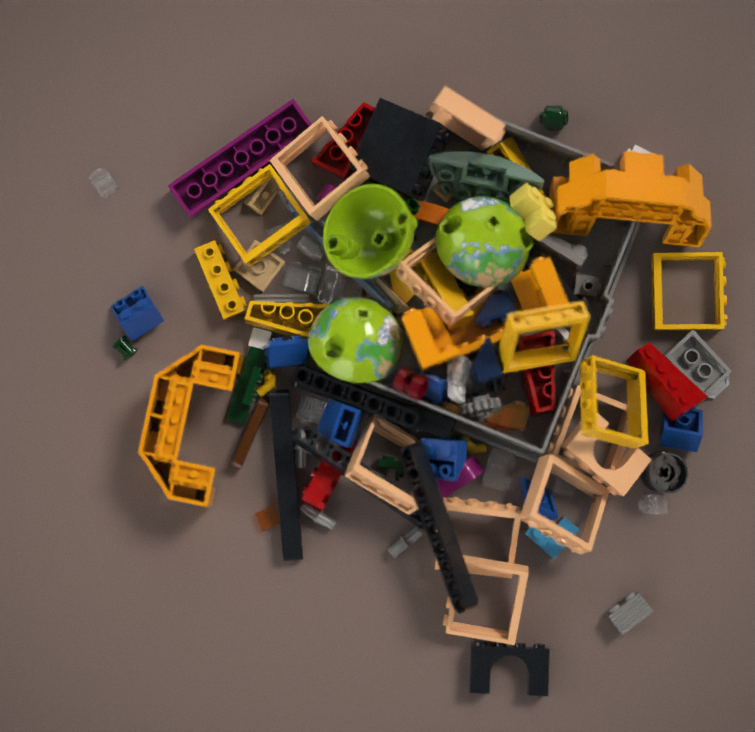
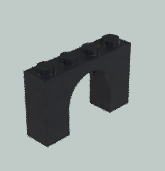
(484, 656)

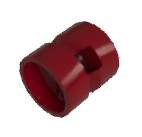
(412, 384)

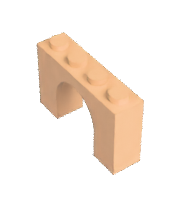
(617, 478)

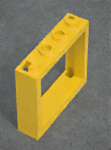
(275, 240)
(719, 284)
(538, 320)
(635, 401)

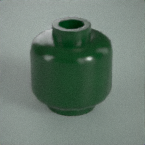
(554, 117)

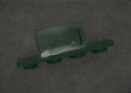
(246, 389)

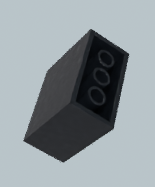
(399, 148)

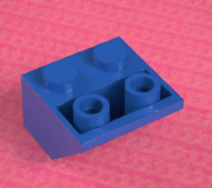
(137, 313)
(286, 353)
(340, 422)
(446, 456)

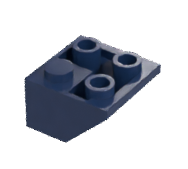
(495, 310)

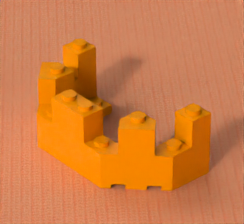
(632, 194)
(437, 345)
(167, 420)

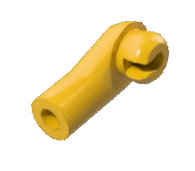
(269, 383)
(473, 448)

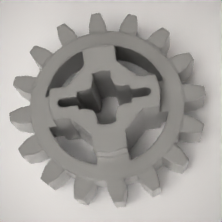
(480, 406)

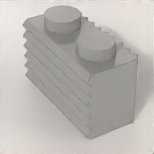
(629, 612)

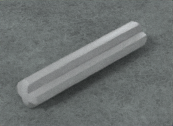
(283, 298)

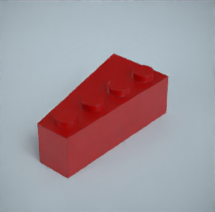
(332, 157)
(540, 380)
(666, 383)
(323, 481)

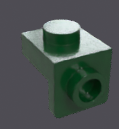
(388, 462)

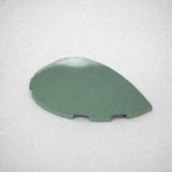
(480, 174)

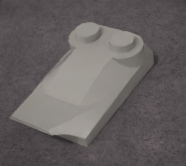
(567, 253)
(699, 364)

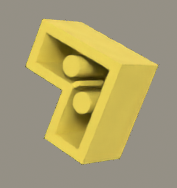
(535, 209)

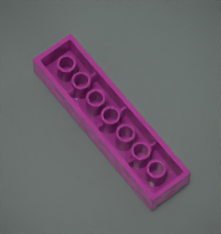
(238, 159)

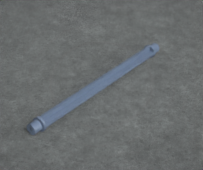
(367, 284)

